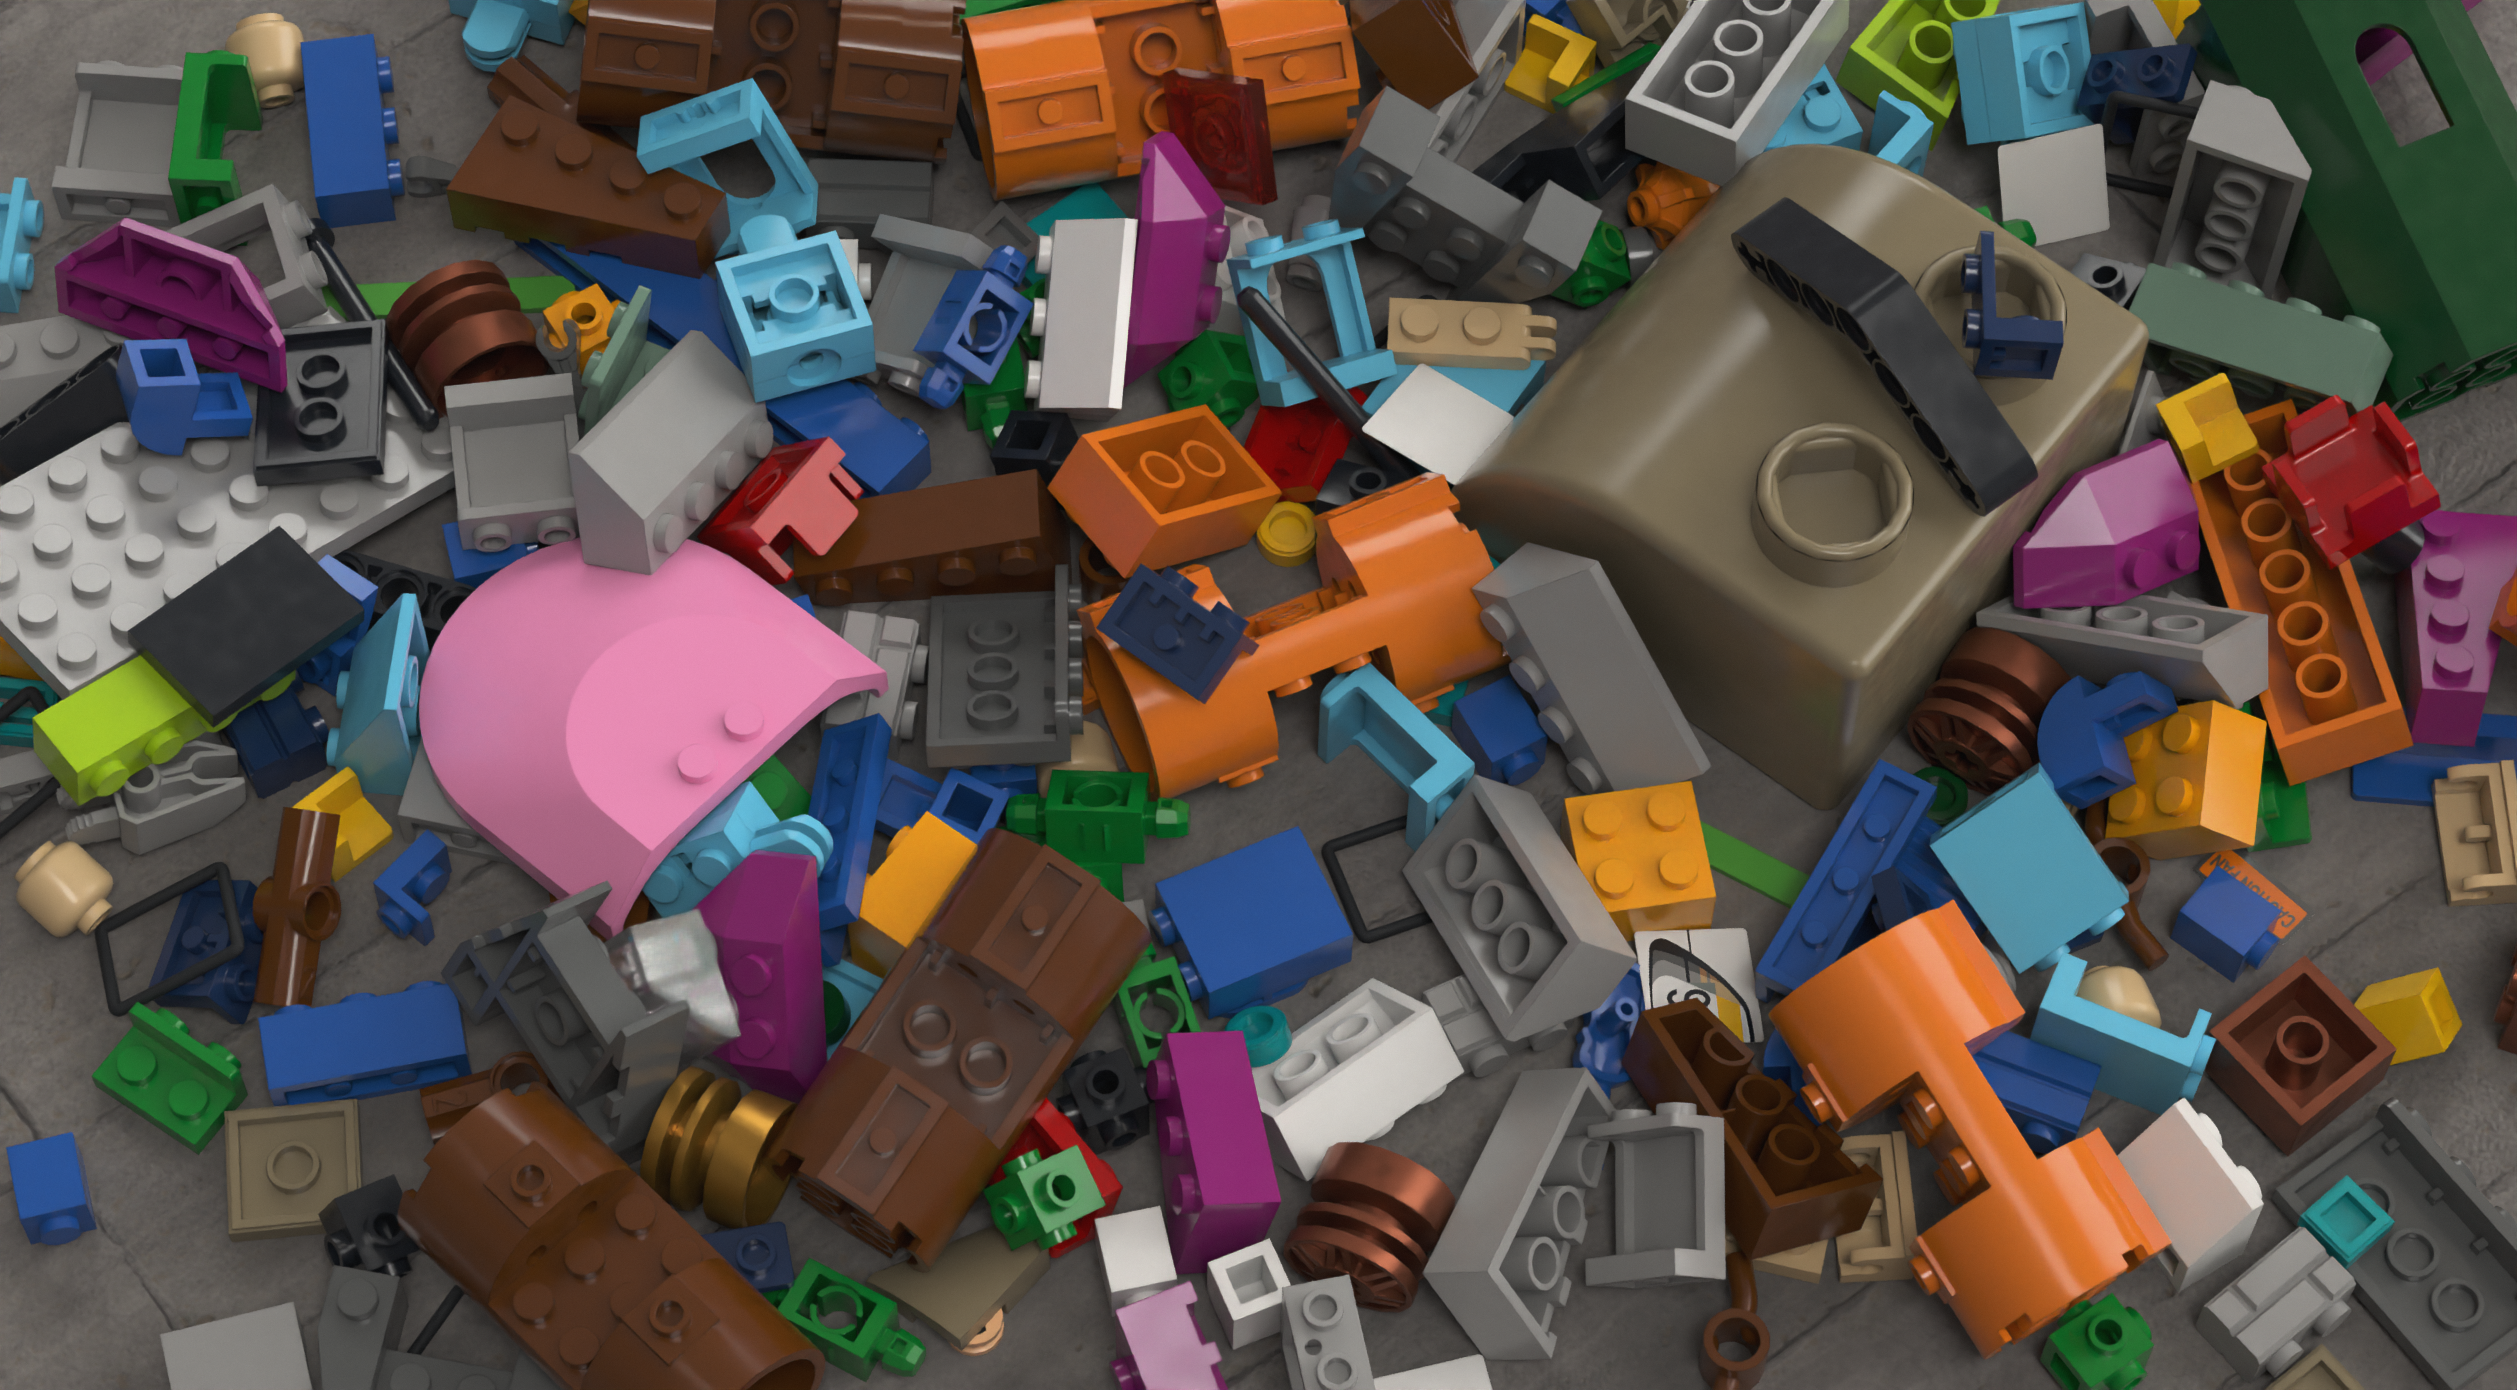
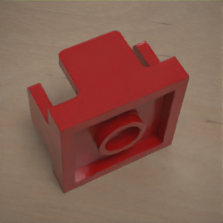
(2349, 478)
(790, 493)

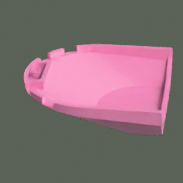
(615, 708)

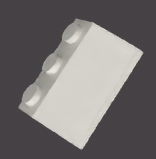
(1082, 317)
(1352, 1075)

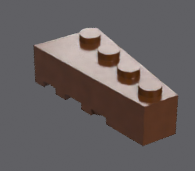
(1415, 46)
(583, 191)

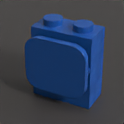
(1252, 925)

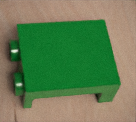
(213, 99)

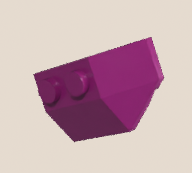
(1175, 255)
(174, 288)
(2111, 533)
(773, 968)

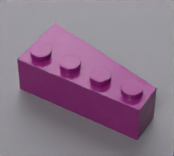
(2445, 622)

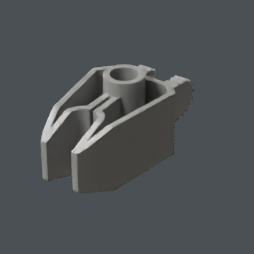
(163, 800)

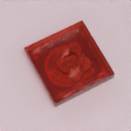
(1224, 131)

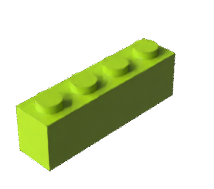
(120, 728)

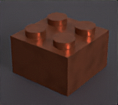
(2297, 1055)

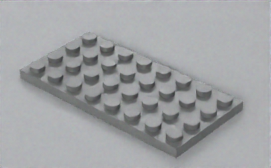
(126, 529)

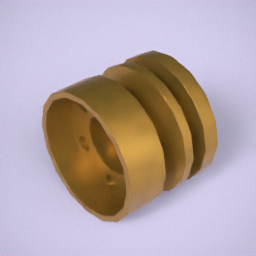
(711, 1147)

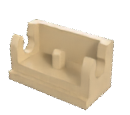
(2478, 832)
(1882, 1245)

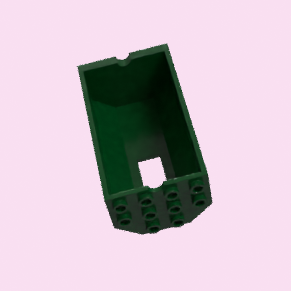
(2386, 230)

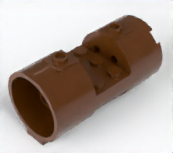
(833, 71)
(958, 1047)
(592, 1260)

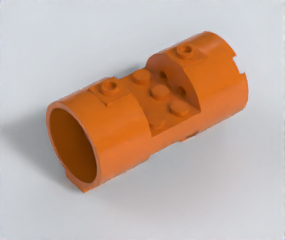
(1079, 84)
(1390, 597)
(1903, 1029)

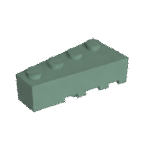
(2257, 340)

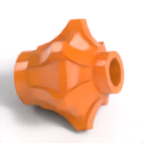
(1666, 200)

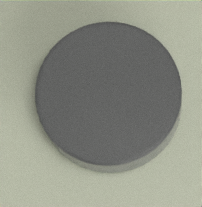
(1638, 252)

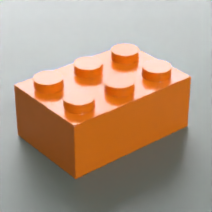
(1164, 490)

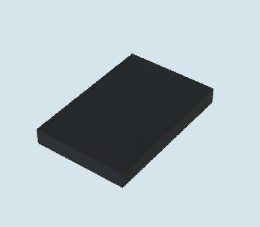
(332, 409)
(246, 626)

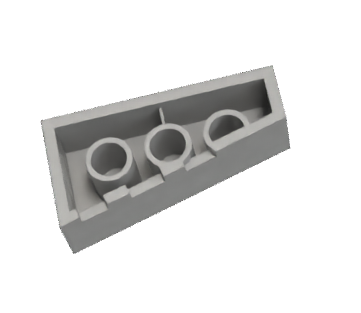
(1521, 1213)

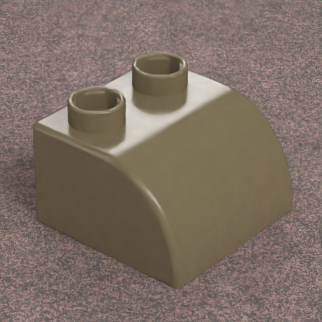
(1766, 489)

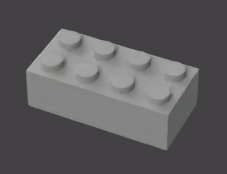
(1729, 81)

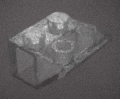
(676, 962)

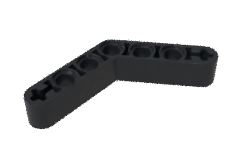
(1898, 341)

